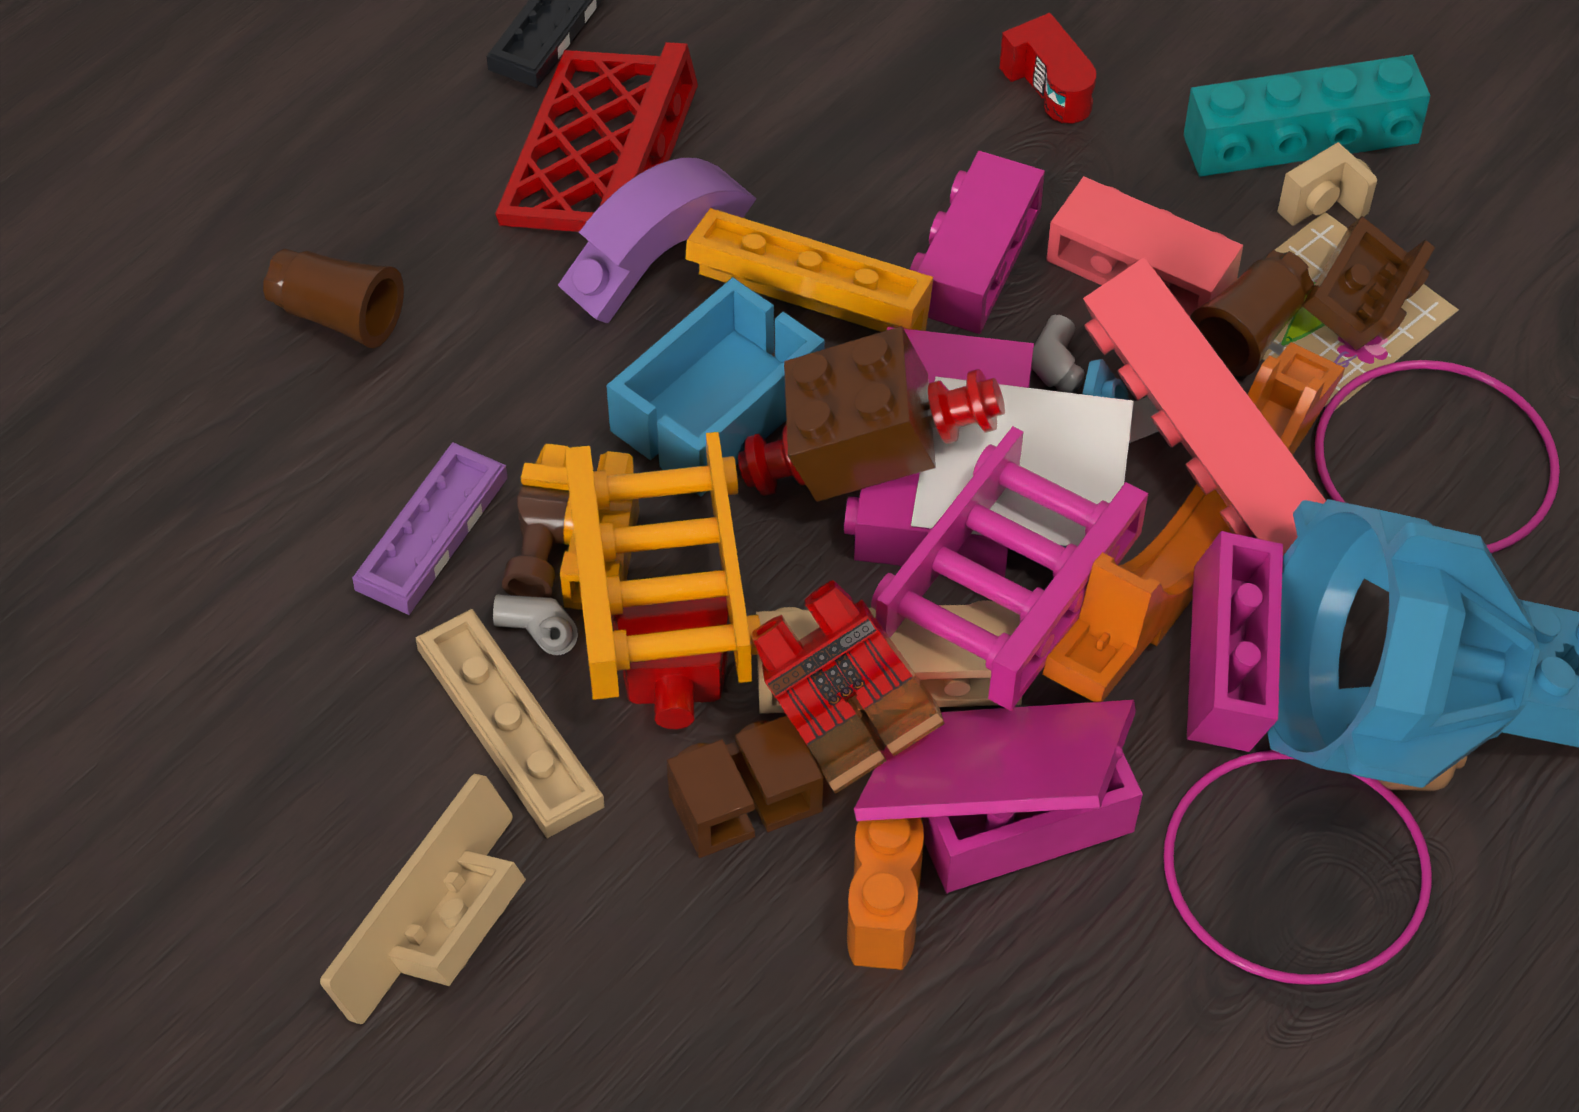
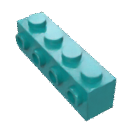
(1305, 113)

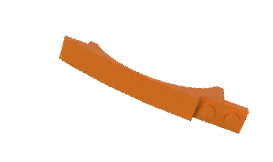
(1144, 597)

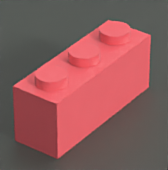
(1107, 231)

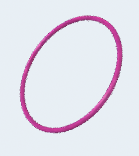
(1463, 370)
(1302, 979)

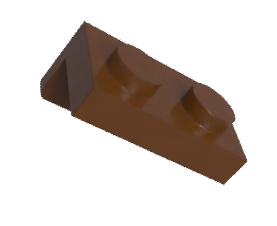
(1367, 284)

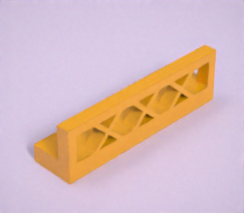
(810, 273)

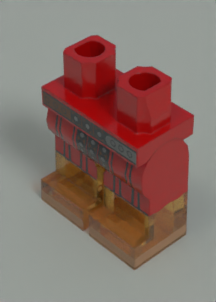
(829, 667)

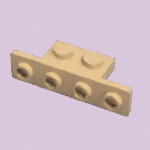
(433, 907)

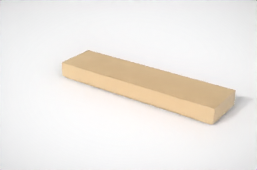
(510, 723)

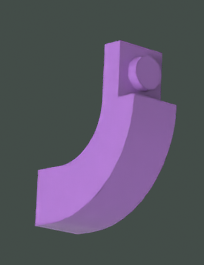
(643, 223)

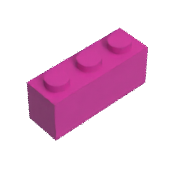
(979, 238)
(1235, 642)
(991, 845)

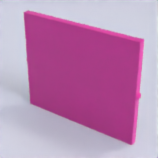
(1003, 763)

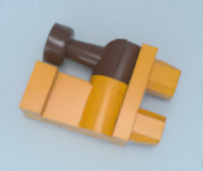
(547, 520)

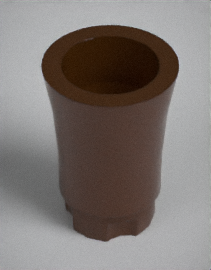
(337, 293)
(1254, 310)

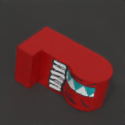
(1052, 66)

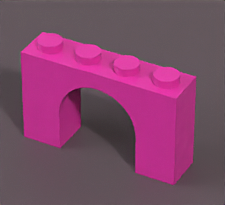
(885, 511)

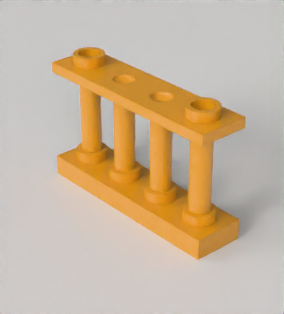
(607, 595)

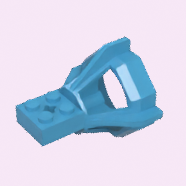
(1454, 659)

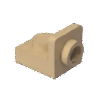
(1323, 181)

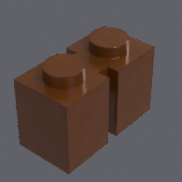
(761, 771)

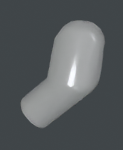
(1052, 359)
(541, 617)

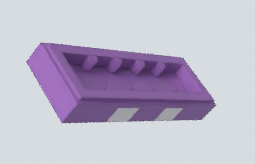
(430, 528)

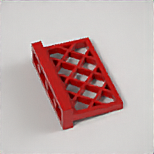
(642, 144)

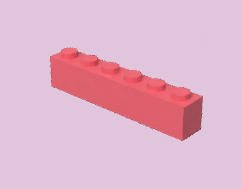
(1199, 405)

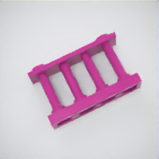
(1043, 613)

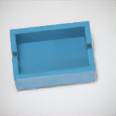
(709, 378)

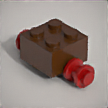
(864, 418)

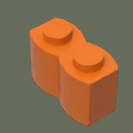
(885, 892)

